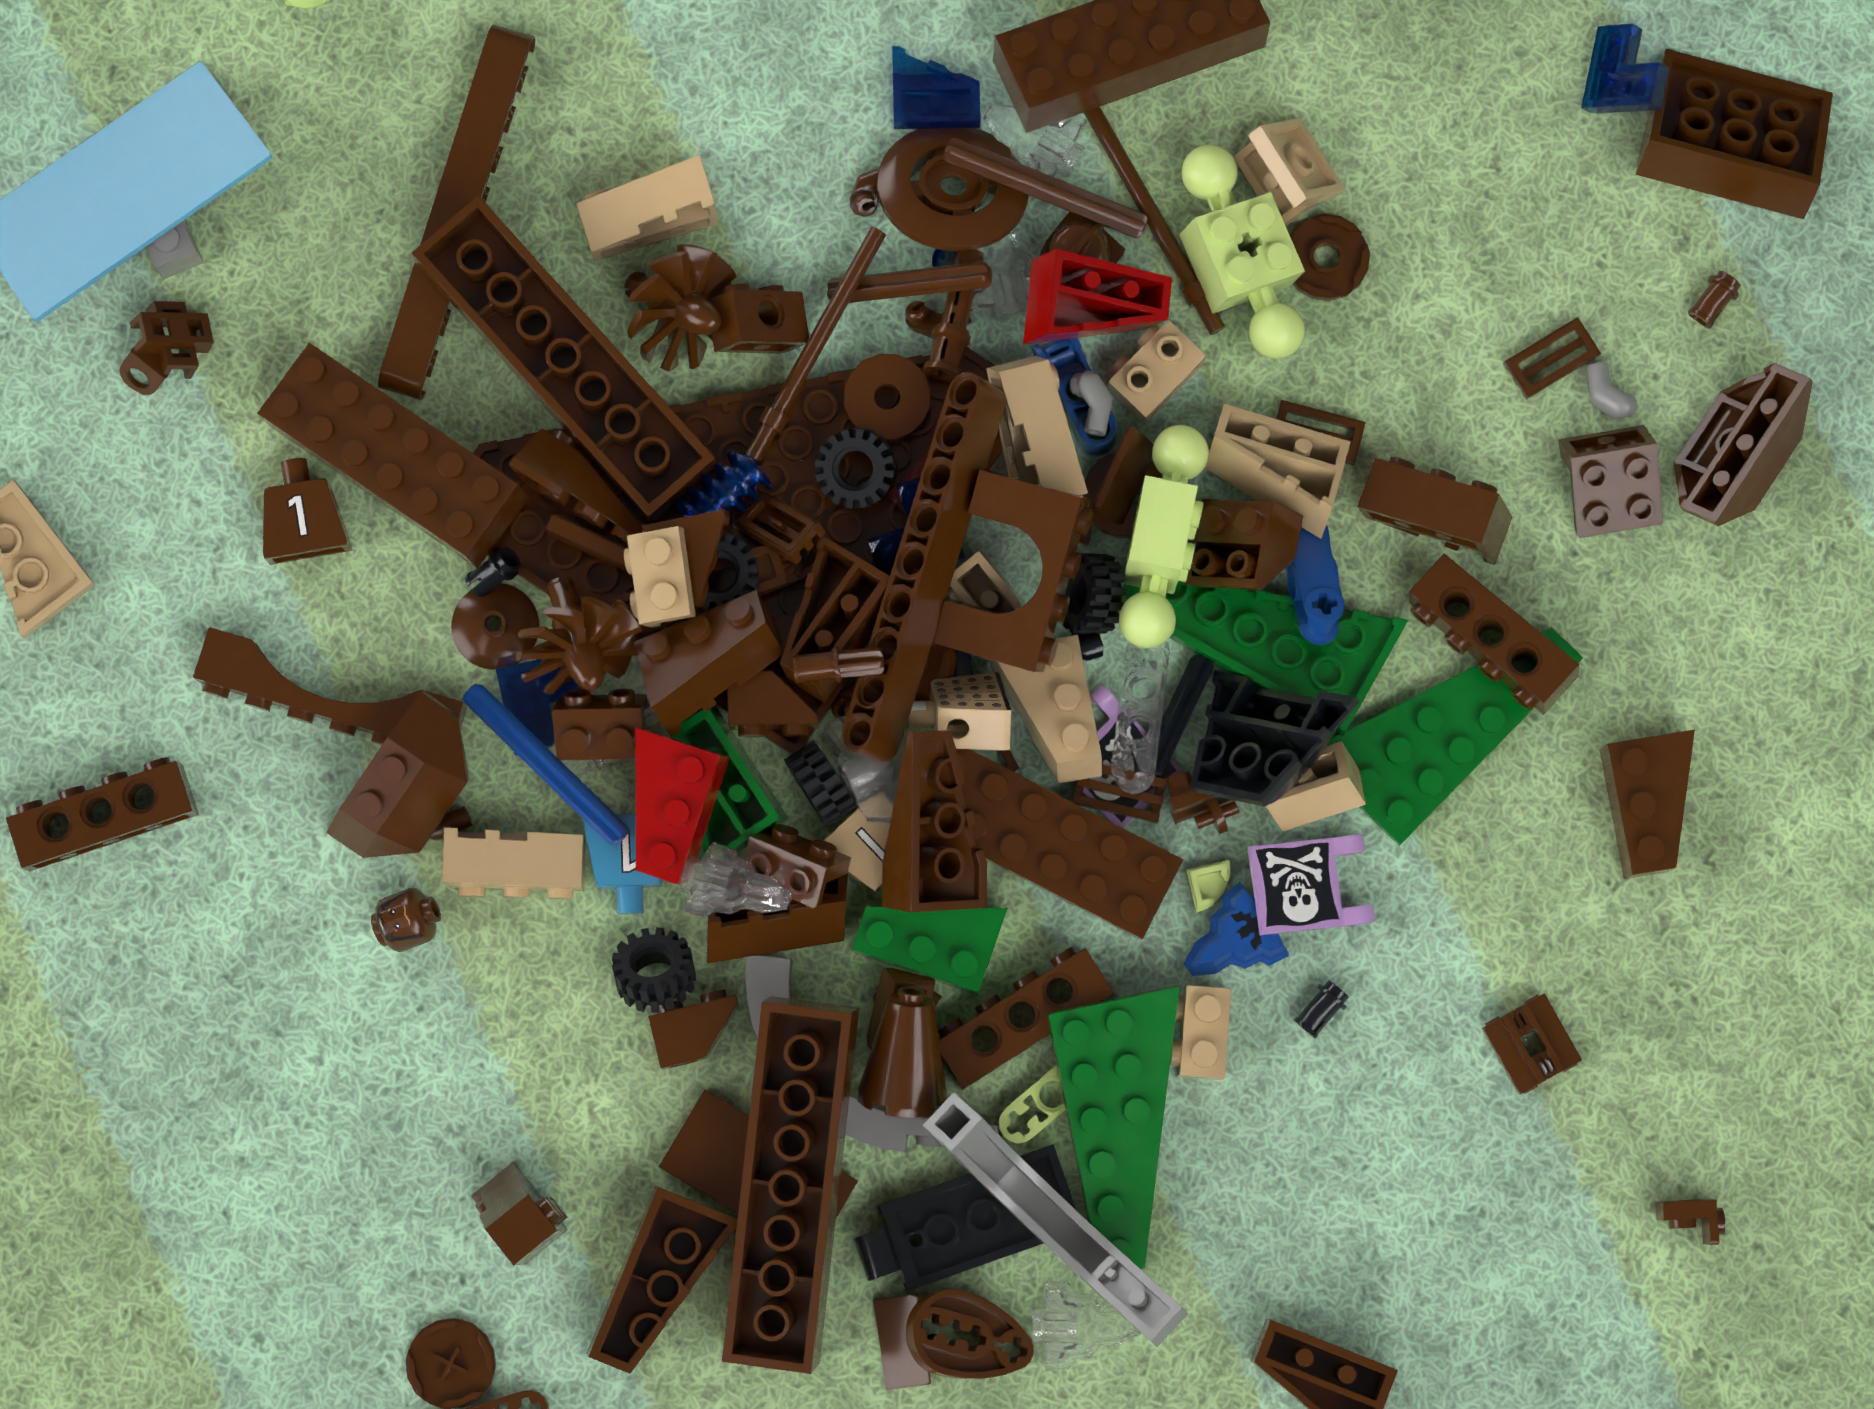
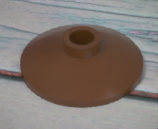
(496, 648)

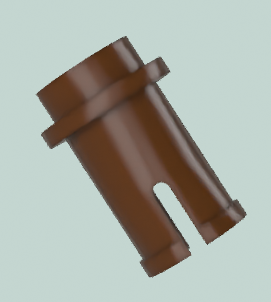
(1715, 298)

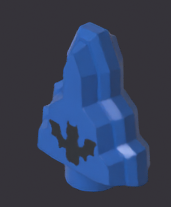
(1234, 938)

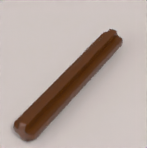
(919, 282)

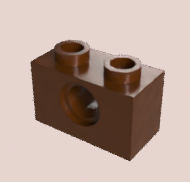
(760, 320)

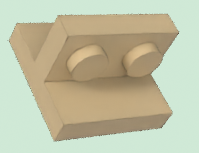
(1289, 166)

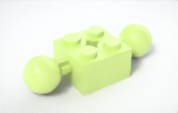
(1266, 256)
(1158, 543)

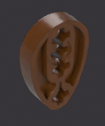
(966, 1311)

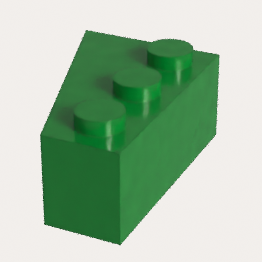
(744, 799)
(937, 944)

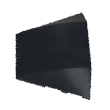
(1262, 739)

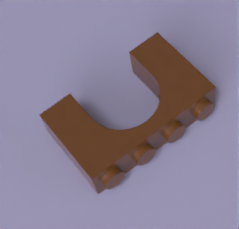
(1055, 525)

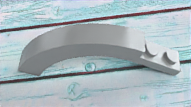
(772, 977)
(1054, 1220)

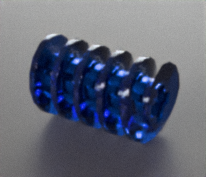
(725, 490)

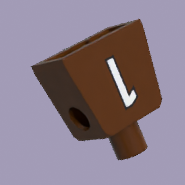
(301, 517)

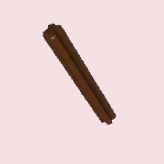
(1045, 187)

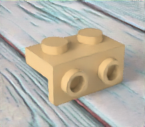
(659, 576)

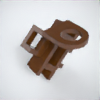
(153, 352)

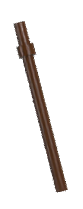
(1192, 289)
(774, 418)

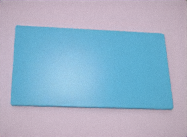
(123, 189)

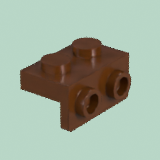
(597, 724)
(796, 862)

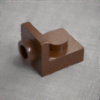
(1685, 1212)

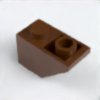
(768, 705)
(691, 1032)

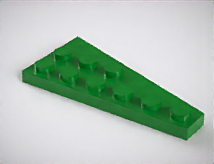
(1261, 639)
(1432, 743)
(1114, 1093)

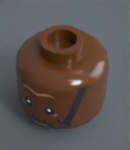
(405, 919)

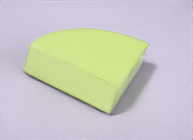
(1208, 883)

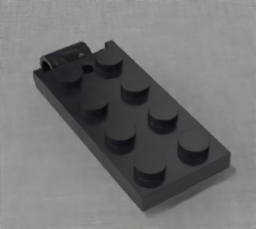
(958, 1227)

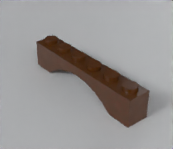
(240, 667)

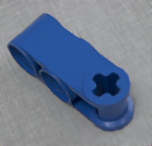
(1068, 360)
(1315, 588)

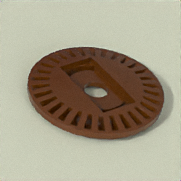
(929, 213)

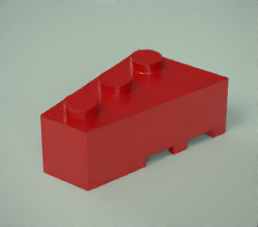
(1091, 297)

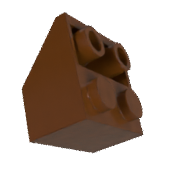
(1243, 543)

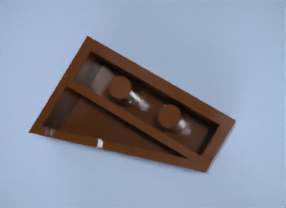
(835, 611)
(1647, 799)
(800, 926)

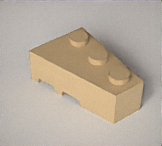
(1279, 463)
(1057, 711)

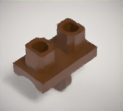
(1204, 808)

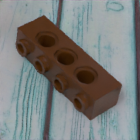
(1449, 584)
(171, 804)
(971, 1065)

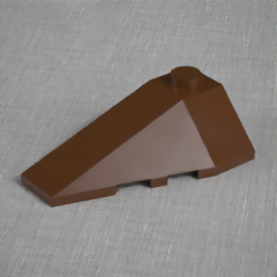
(931, 842)

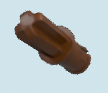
(838, 664)

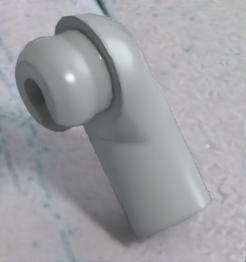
(1097, 396)
(1607, 397)

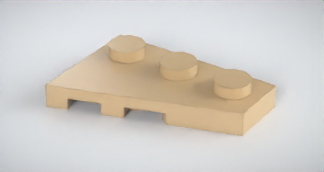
(35, 563)

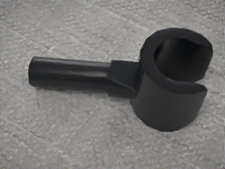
(1090, 645)

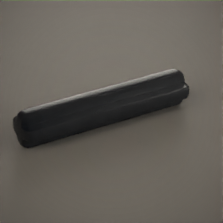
(1181, 708)

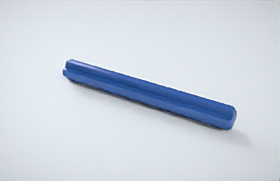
(545, 764)

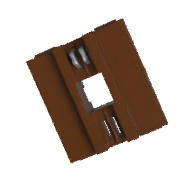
(1557, 1053)

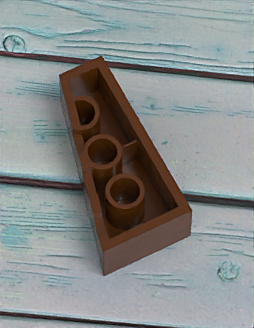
(652, 1280)

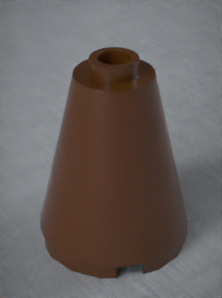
(905, 1059)

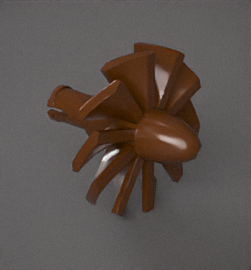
(680, 301)
(583, 639)

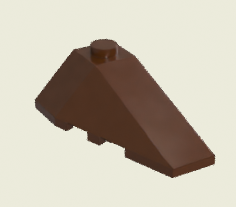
(565, 478)

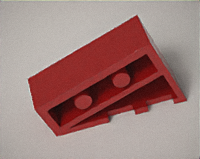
(673, 801)

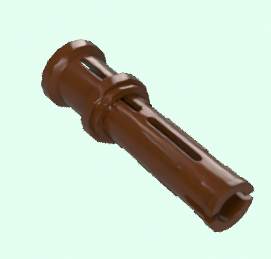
(951, 334)

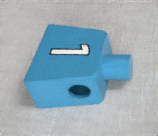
(616, 867)

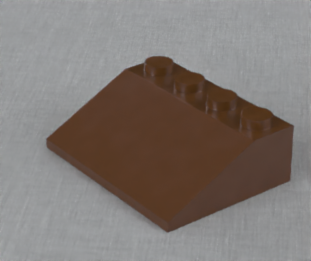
(1737, 135)

